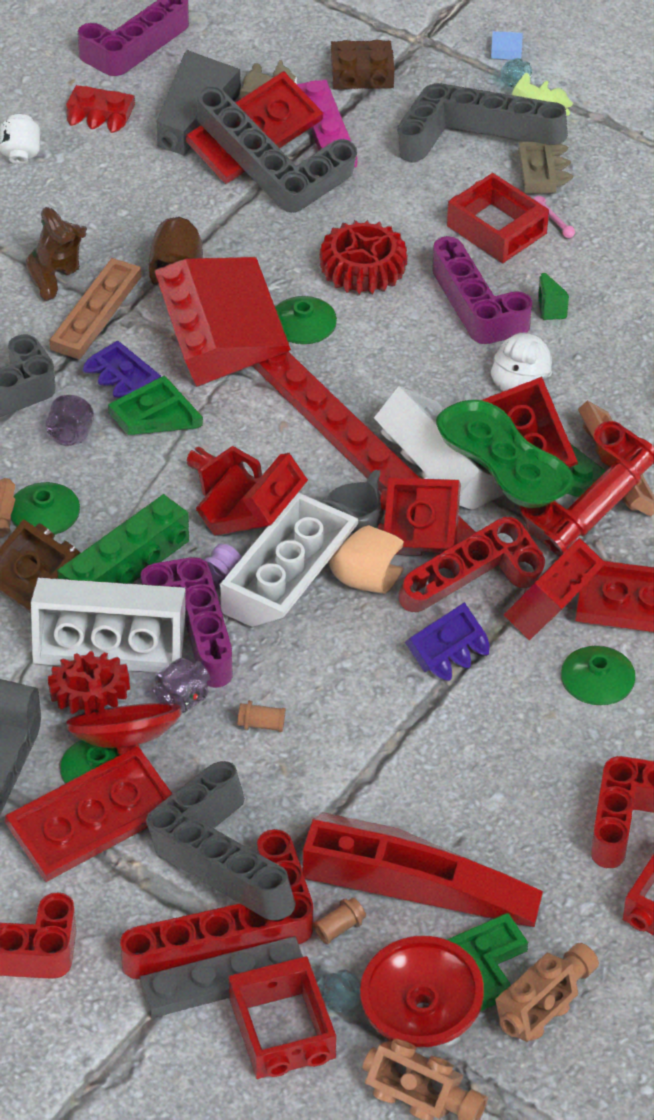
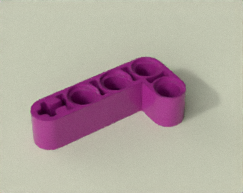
(133, 41)
(483, 314)
(202, 613)

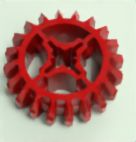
(363, 257)

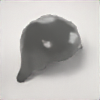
(359, 500)

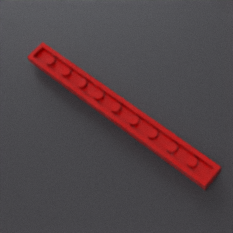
(340, 425)

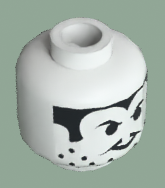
(19, 138)

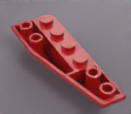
(411, 869)

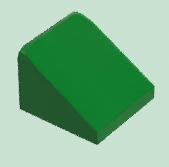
(552, 299)

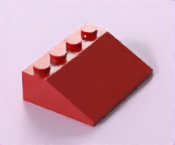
(221, 315)

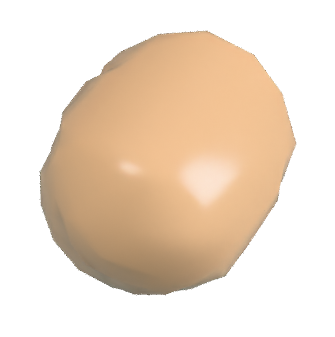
(366, 559)

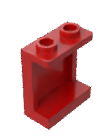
(251, 503)

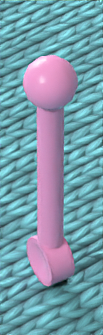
(568, 231)

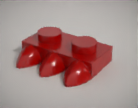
(98, 107)

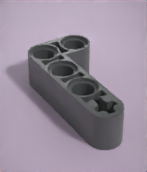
(27, 377)
(18, 731)

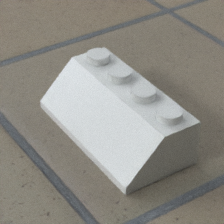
(411, 423)
(284, 561)
(124, 620)

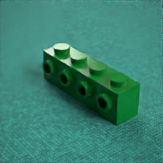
(133, 545)

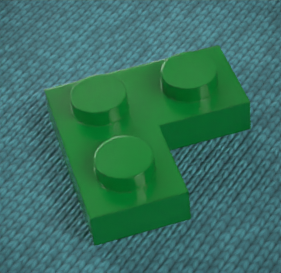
(489, 946)

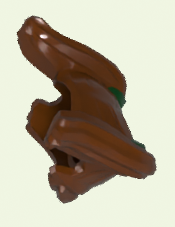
(55, 251)

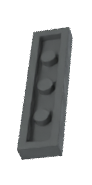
(209, 979)

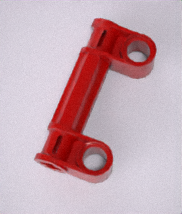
(627, 462)

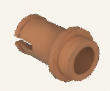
(261, 717)
(347, 915)

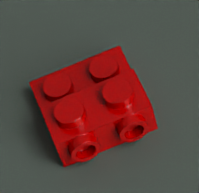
(421, 513)

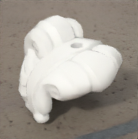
(528, 353)

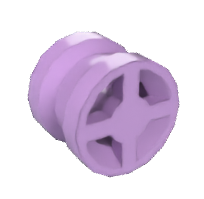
(221, 562)

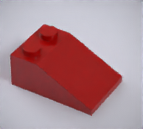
(536, 418)

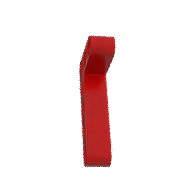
(625, 787)
(232, 922)

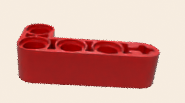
(467, 569)
(36, 941)

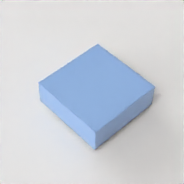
(506, 45)

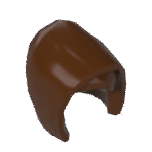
(172, 242)

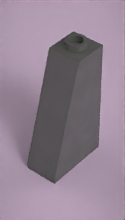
(179, 109)

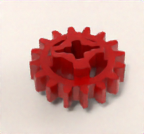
(89, 683)

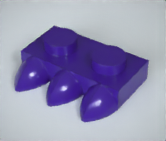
(120, 368)
(449, 639)

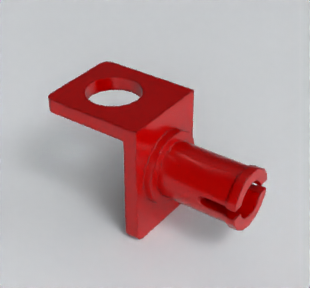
(213, 468)

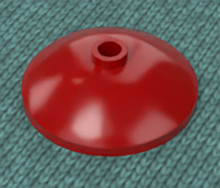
(124, 725)
(420, 972)

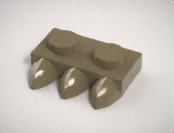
(543, 167)

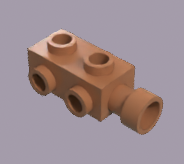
(544, 992)
(416, 1084)

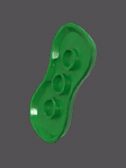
(492, 440)

